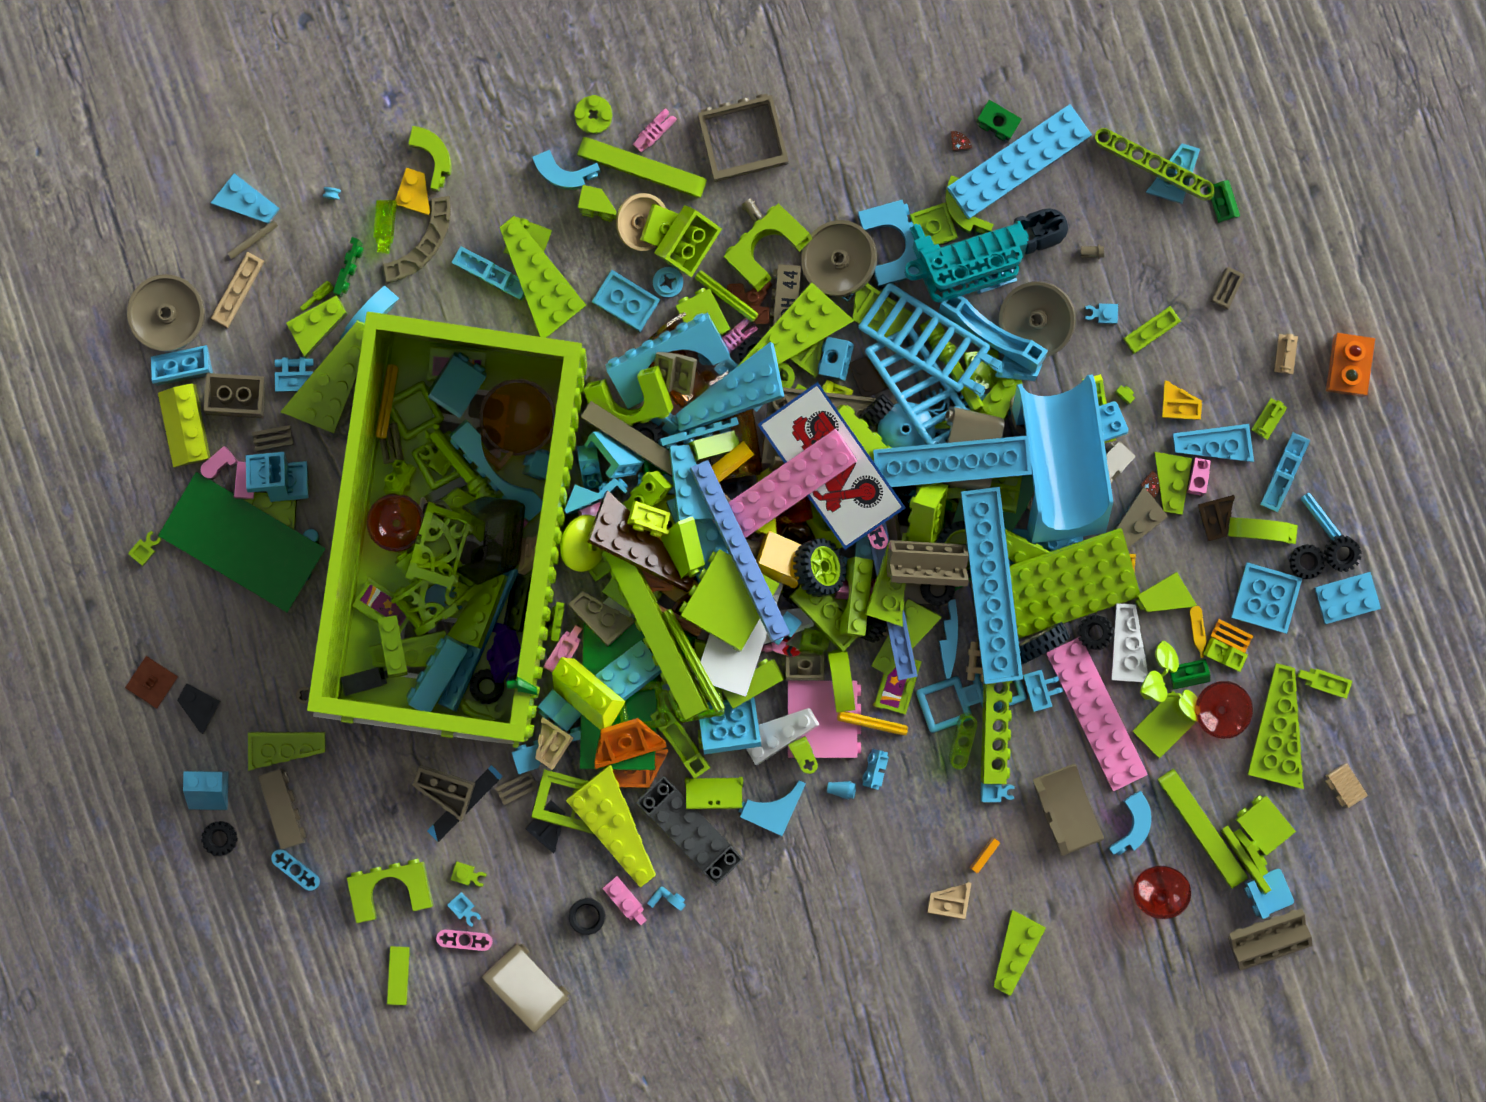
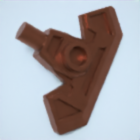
(753, 300)

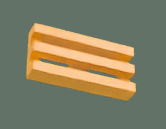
(1246, 642)

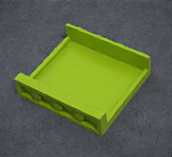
(722, 602)

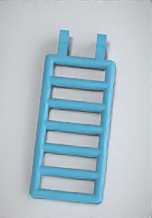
(936, 318)
(901, 396)

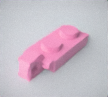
(565, 648)
(625, 900)

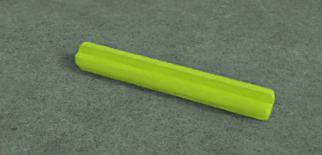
(727, 296)

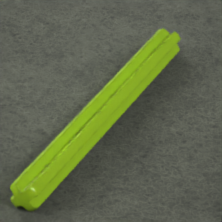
(693, 660)

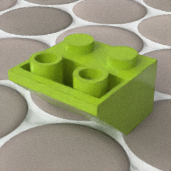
(595, 202)

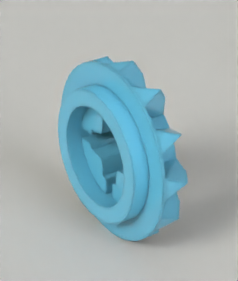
(659, 279)

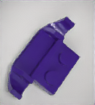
(504, 654)

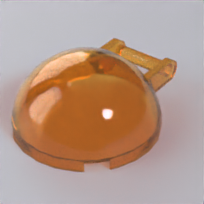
(516, 419)

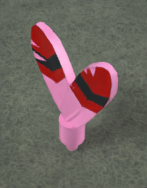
(782, 648)

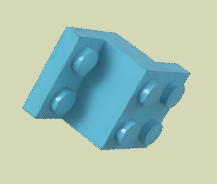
(276, 476)

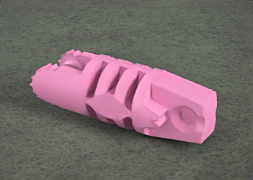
(654, 130)
(736, 337)

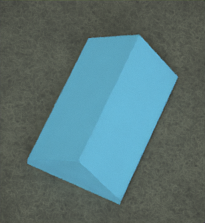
(180, 365)
(580, 499)

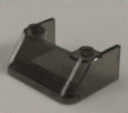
(501, 538)

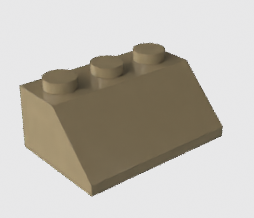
(234, 395)

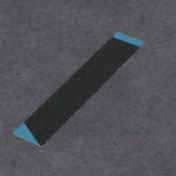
(482, 786)

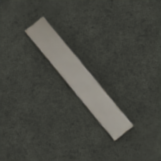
(628, 437)

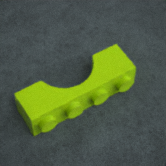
(859, 576)
(683, 745)

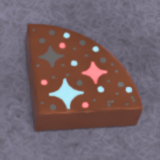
(960, 141)
(1151, 483)

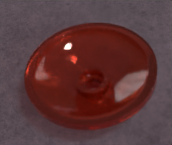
(385, 512)
(1237, 709)
(1165, 883)

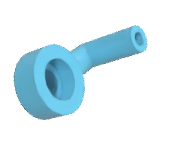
(676, 900)

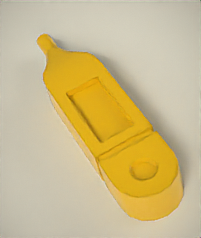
(1198, 629)

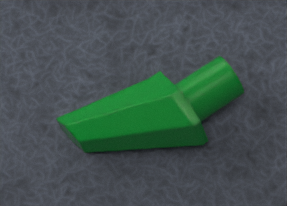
(522, 686)

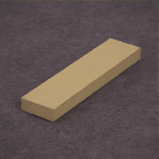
(237, 290)

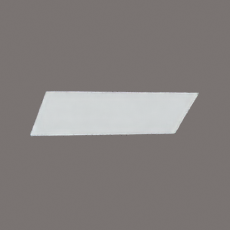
(731, 668)

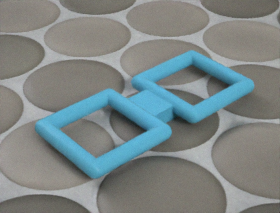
(967, 696)

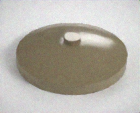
(839, 258)
(165, 313)
(1039, 314)

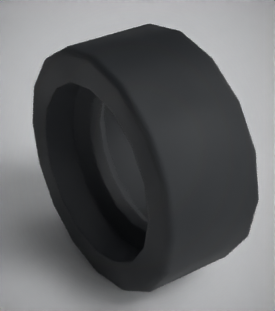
(572, 916)

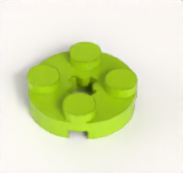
(593, 125)

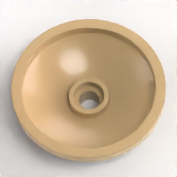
(635, 208)

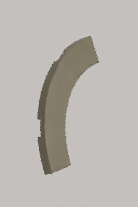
(426, 247)

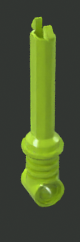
(970, 397)
(475, 483)

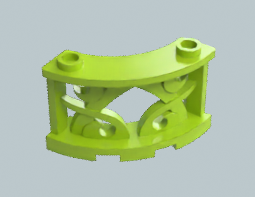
(418, 565)
(430, 620)

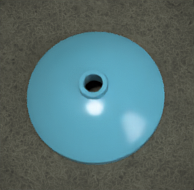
(891, 428)

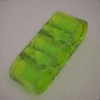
(963, 750)

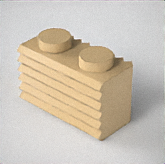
(1346, 786)

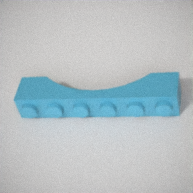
(1021, 350)
(469, 440)
(525, 756)

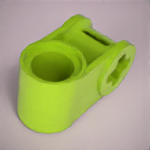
(802, 751)

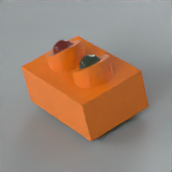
(1350, 364)

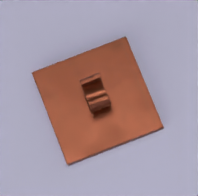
(151, 682)

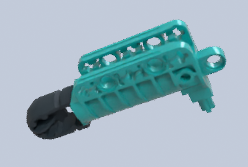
(982, 254)

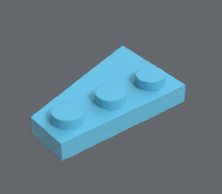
(1186, 157)
(245, 200)

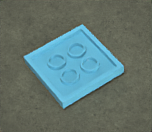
(1266, 598)
(731, 731)

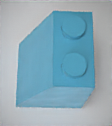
(457, 384)
(206, 789)

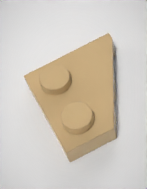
(551, 743)
(950, 902)

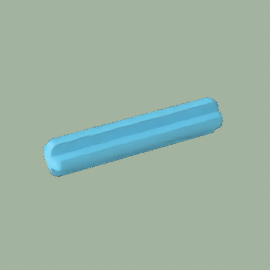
(1320, 516)

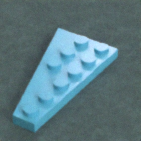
(744, 388)

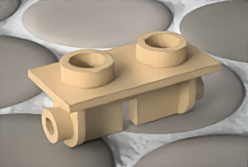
(1286, 353)

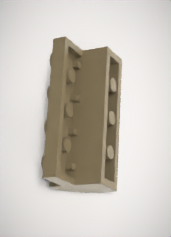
(927, 563)
(1270, 939)

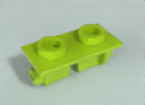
(1269, 418)

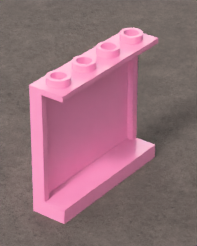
(832, 736)

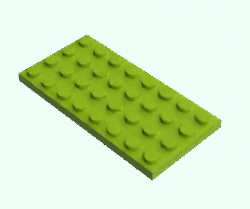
(1072, 582)

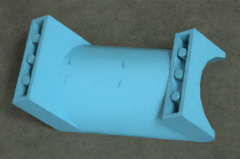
(1066, 462)

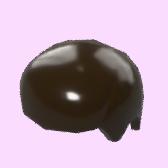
(797, 532)

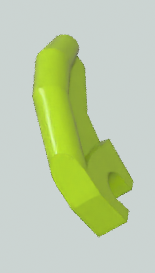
(483, 712)

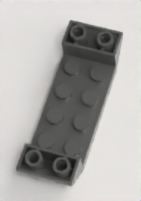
(690, 830)

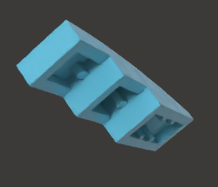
(488, 272)
(1285, 472)
(949, 646)

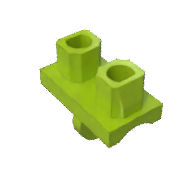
(399, 479)

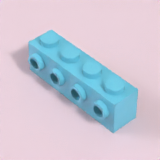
(437, 674)

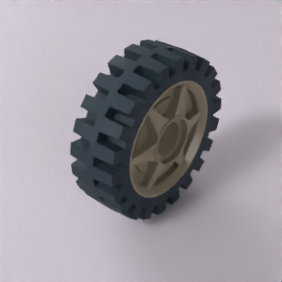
(1043, 642)

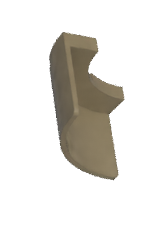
(1067, 809)

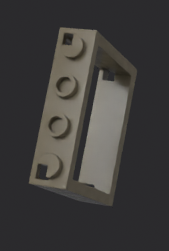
(727, 108)

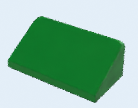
(1224, 201)
(1190, 674)

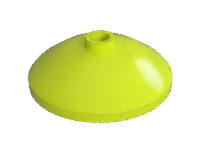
(575, 549)

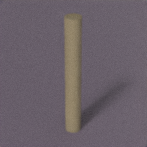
(251, 240)

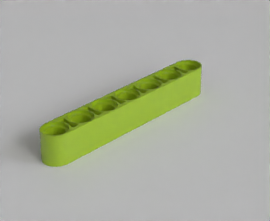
(1149, 156)
(641, 167)
(1202, 828)

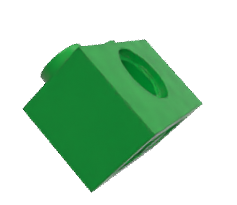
(992, 111)

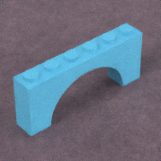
(697, 335)

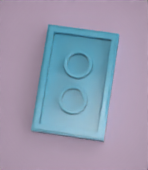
(626, 300)

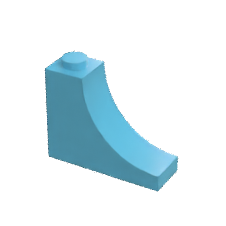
(775, 814)

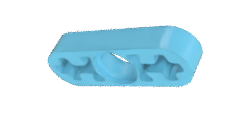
(287, 856)

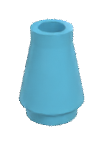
(842, 789)

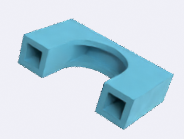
(893, 216)

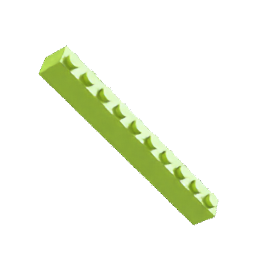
(658, 637)

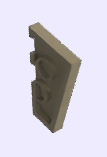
(600, 618)

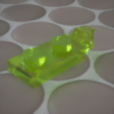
(384, 224)

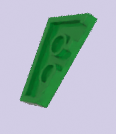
(342, 285)

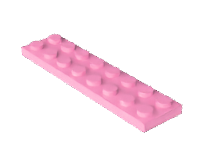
(791, 482)
(1096, 714)

